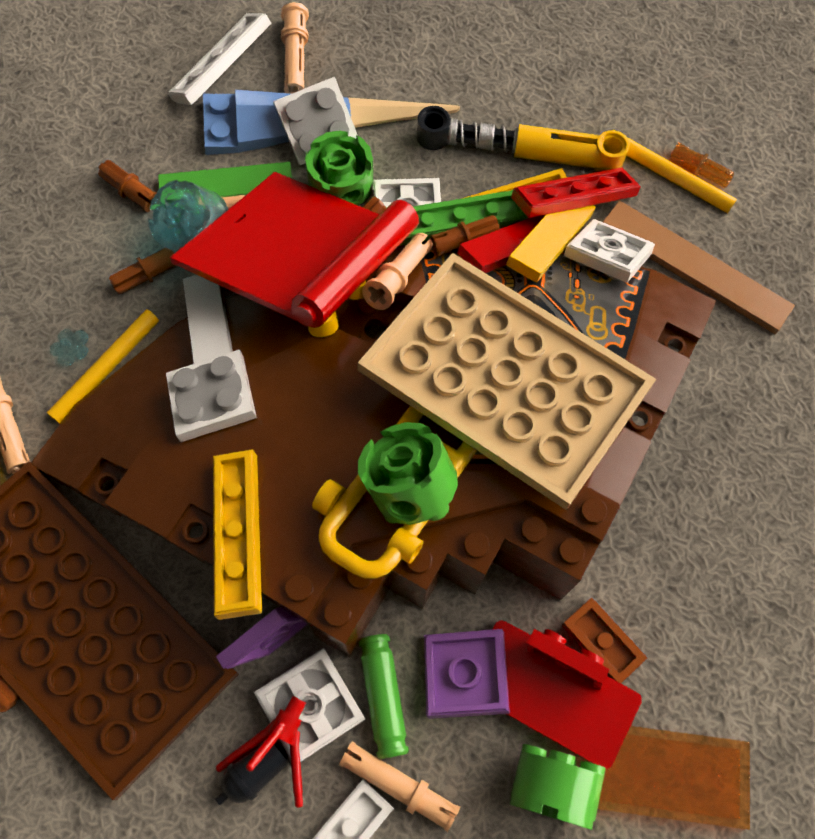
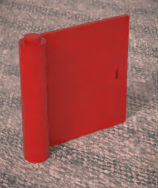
(296, 247)

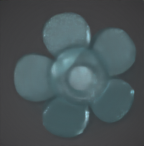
(70, 345)

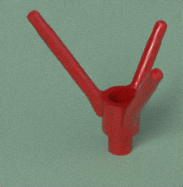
(283, 728)

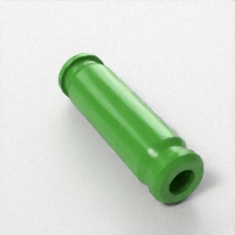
(383, 696)

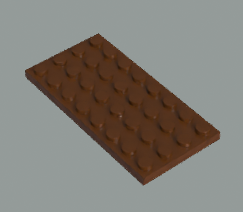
(94, 639)

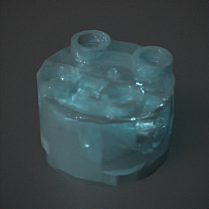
(183, 212)

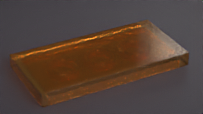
(680, 778)

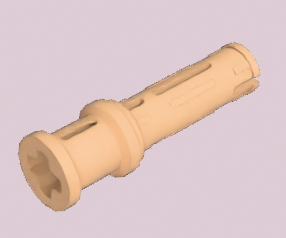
(294, 37)
(393, 276)

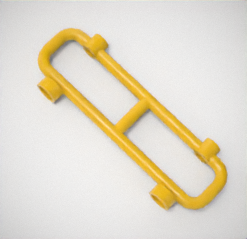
(338, 502)

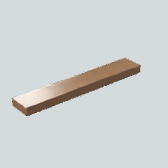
(704, 270)

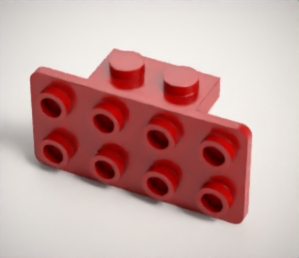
(567, 694)

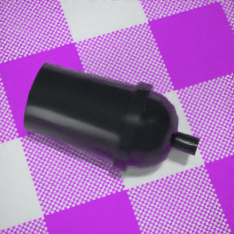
(243, 785)

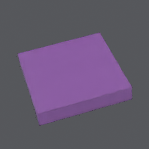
(261, 638)
(466, 674)

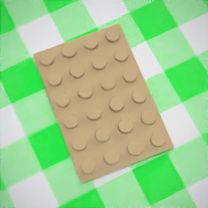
(507, 378)

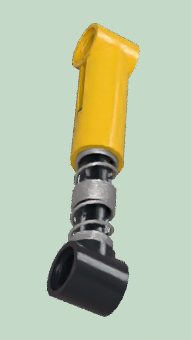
(599, 152)

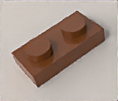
(601, 635)

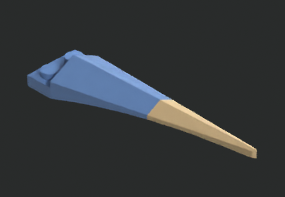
(251, 121)

